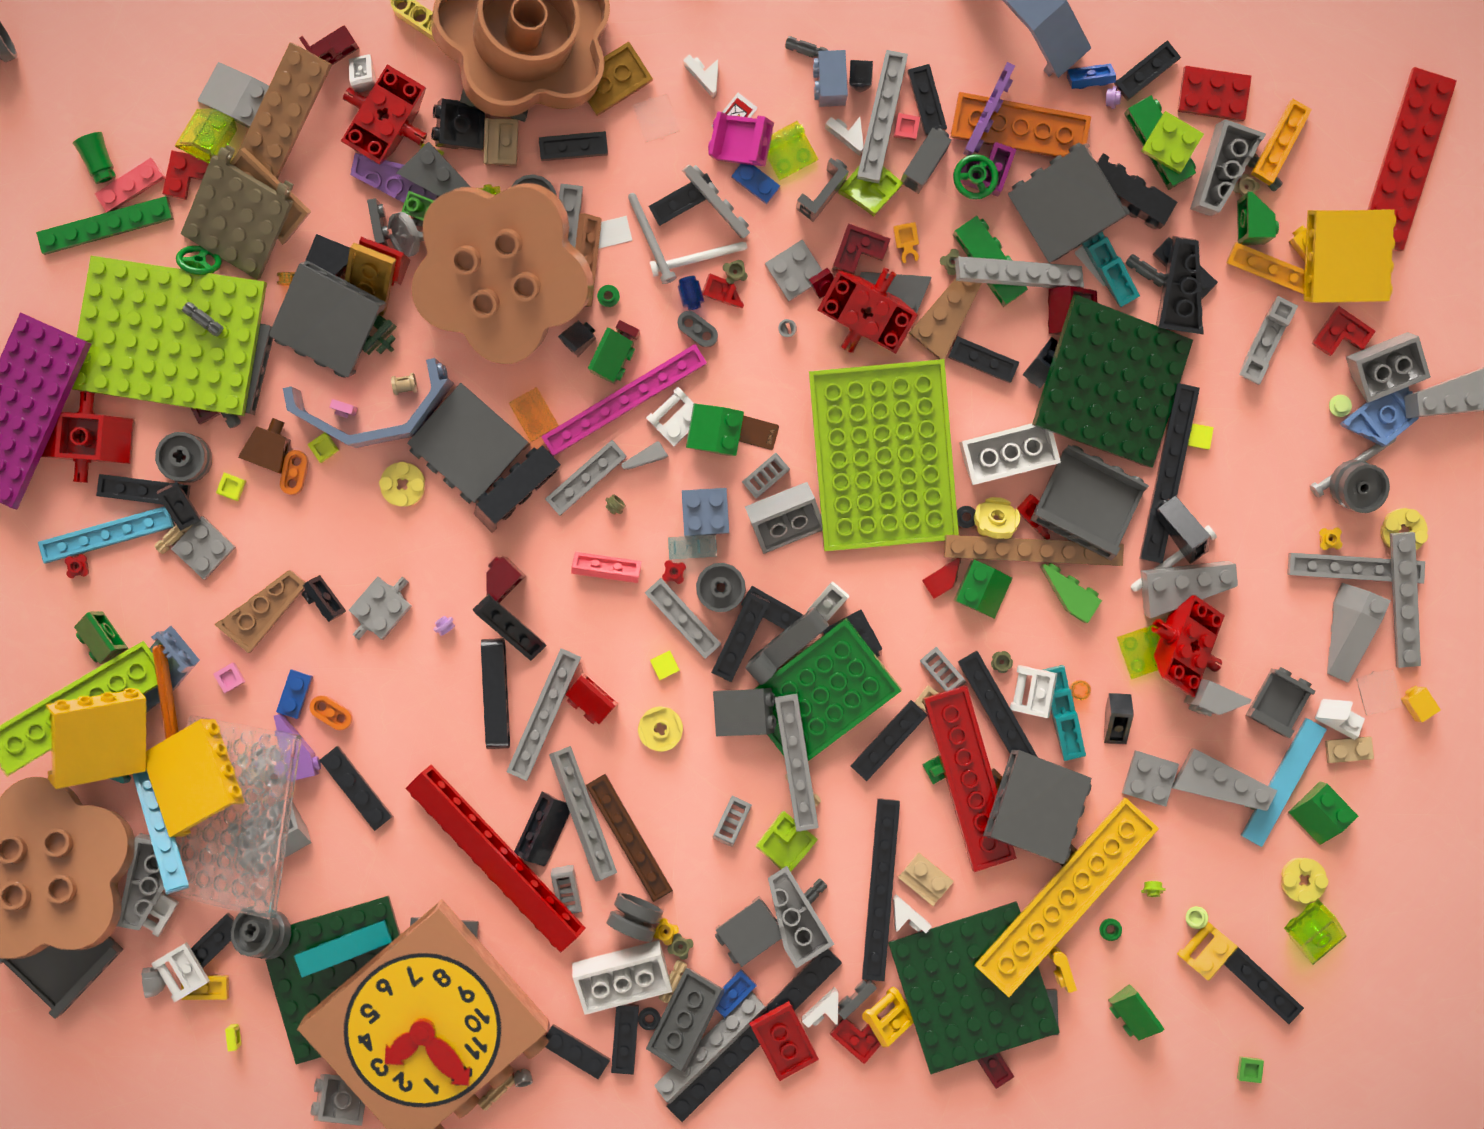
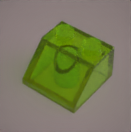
(207, 133)
(1315, 931)

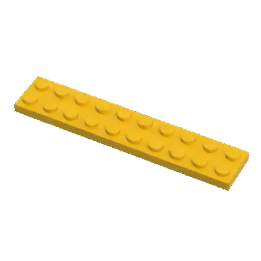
(1066, 897)

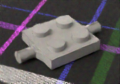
(380, 607)

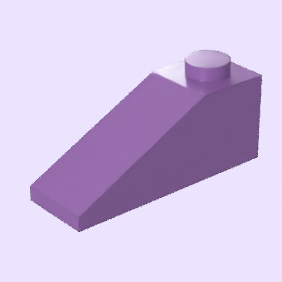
(307, 763)

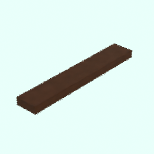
(629, 837)

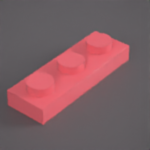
(129, 185)
(606, 567)

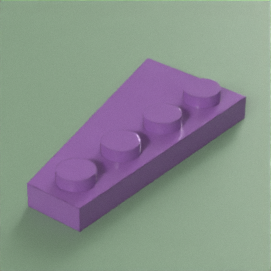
(993, 104)
(385, 178)

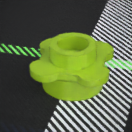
(1153, 888)

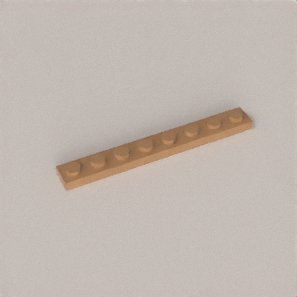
(1025, 550)

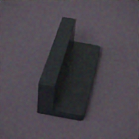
(542, 829)

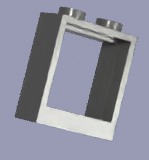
(926, 160)

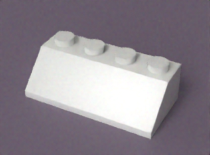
(1008, 453)
(621, 977)

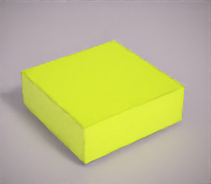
(1200, 436)
(323, 447)
(231, 486)
(664, 665)
(233, 1037)

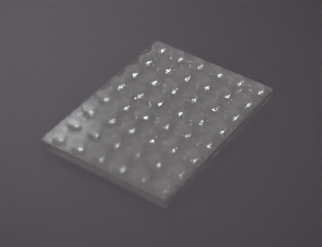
(240, 851)

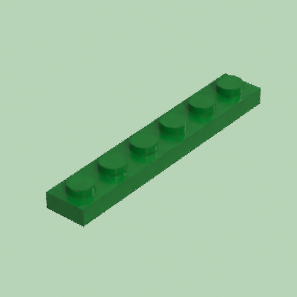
(105, 225)

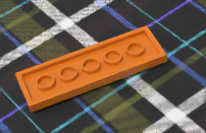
(1021, 126)

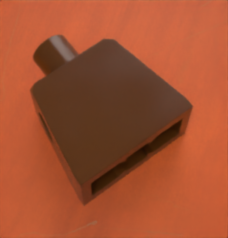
(267, 447)

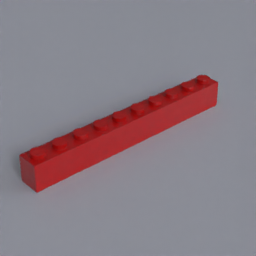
(495, 858)

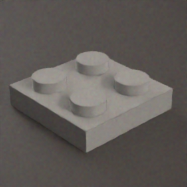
(793, 269)
(203, 548)
(1150, 778)

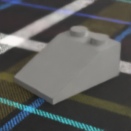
(233, 93)

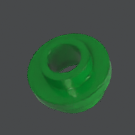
(611, 302)
(1117, 929)

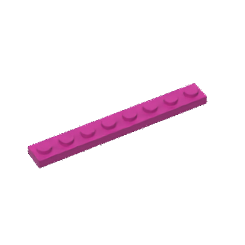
(624, 400)

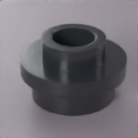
(965, 509)
(649, 1025)

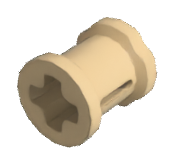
(404, 384)

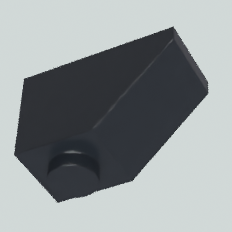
(578, 337)
(1039, 367)
(1118, 718)

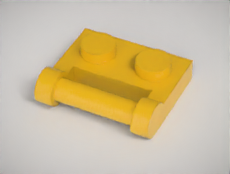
(1213, 956)
(1063, 973)
(894, 1022)

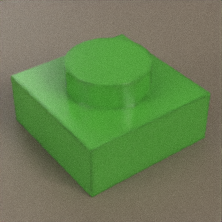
(1250, 1069)

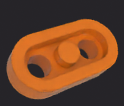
(293, 472)
(331, 713)

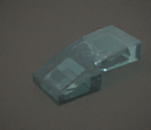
(692, 547)

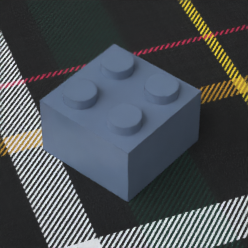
(832, 78)
(705, 511)

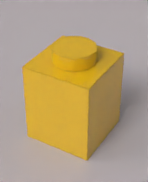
(1420, 703)

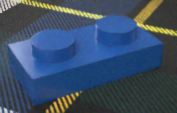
(1091, 76)
(756, 182)
(294, 693)
(735, 991)

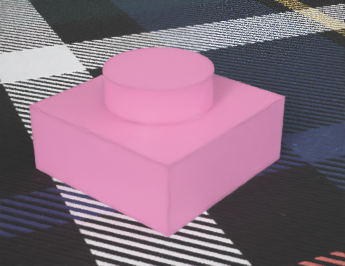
(343, 409)
(229, 677)

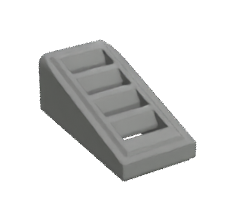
(649, 455)
(778, 460)
(930, 656)
(722, 838)
(566, 876)

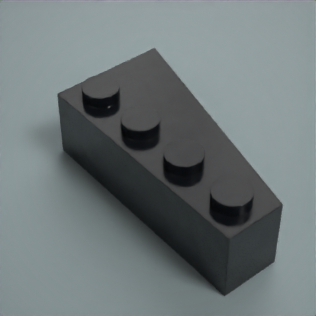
(1142, 202)
(1181, 293)
(516, 487)

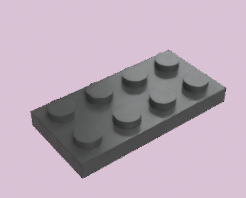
(685, 1019)

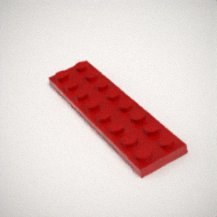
(1412, 148)
(967, 774)

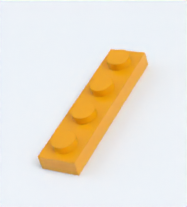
(1281, 141)
(1267, 267)

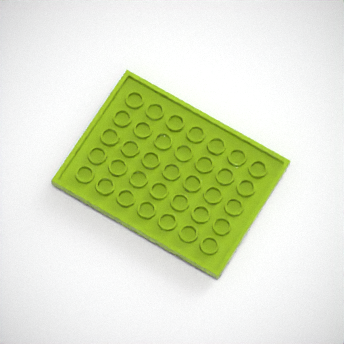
(156, 351)
(883, 454)

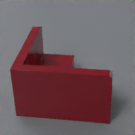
(333, 46)
(858, 242)

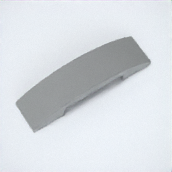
(1267, 339)

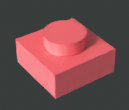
(906, 126)

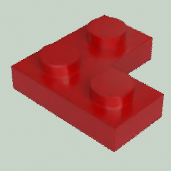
(179, 174)
(1342, 326)
(859, 1043)

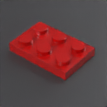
(1214, 93)
(784, 1041)

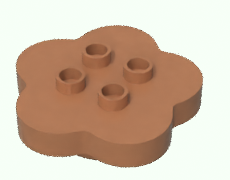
(523, 50)
(500, 269)
(58, 869)

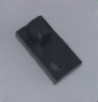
(178, 505)
(319, 592)

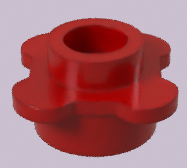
(669, 567)
(82, 570)

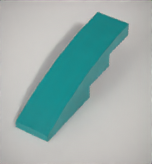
(1111, 269)
(1065, 717)
(343, 948)

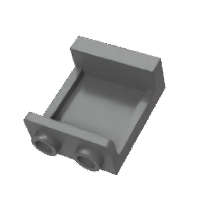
(812, 209)
(1280, 701)
(744, 712)
(749, 932)

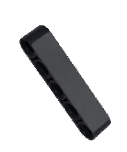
(495, 693)

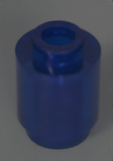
(690, 292)

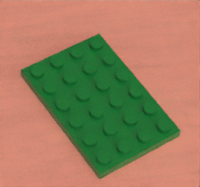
(836, 687)

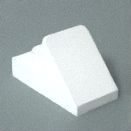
(708, 78)
(851, 138)
(830, 600)
(1339, 717)
(903, 912)
(827, 1004)

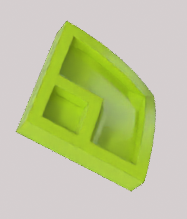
(868, 194)
(784, 844)

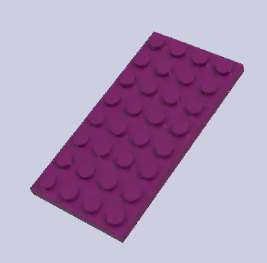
(34, 385)

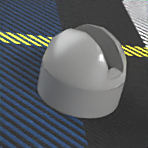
(783, 330)
(523, 1078)

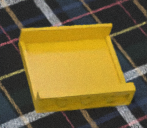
(1349, 255)
(97, 737)
(192, 776)

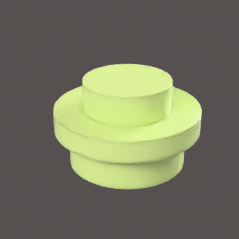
(1340, 405)
(1197, 917)

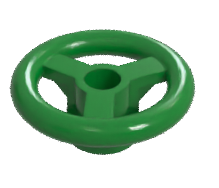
(980, 169)
(197, 264)

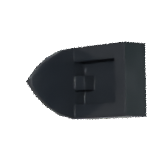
(861, 75)

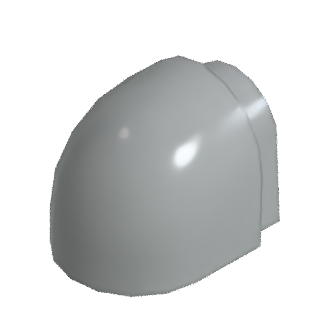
(152, 982)

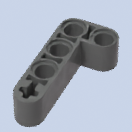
(785, 645)

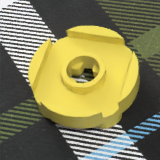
(415, 484)
(1410, 518)
(993, 528)
(655, 740)
(1316, 882)

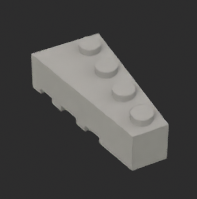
(1224, 164)
(1452, 396)
(1170, 587)
(1216, 780)

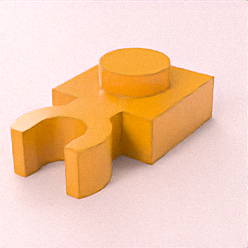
(906, 237)

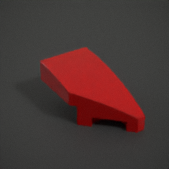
(721, 291)
(1026, 511)
(942, 579)

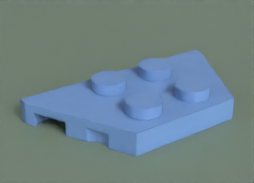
(1381, 419)

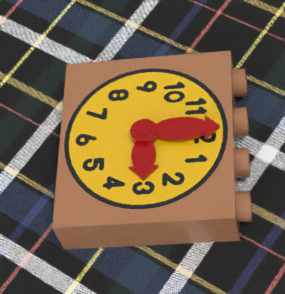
(426, 1024)

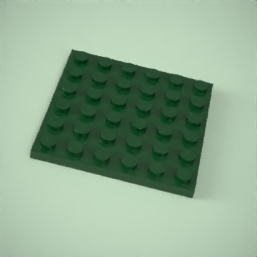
(1112, 381)
(300, 994)
(955, 1004)

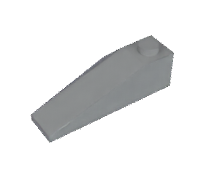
(1354, 624)
(142, 885)
(798, 923)

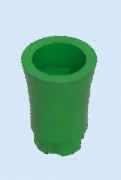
(95, 156)

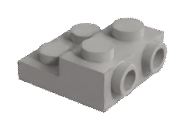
(336, 1102)

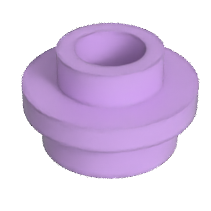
(1113, 97)
(444, 625)

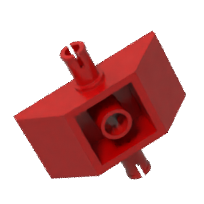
(391, 95)
(847, 303)
(105, 441)
(1187, 644)

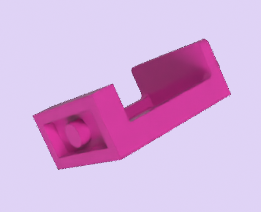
(741, 139)

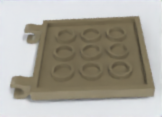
(237, 215)

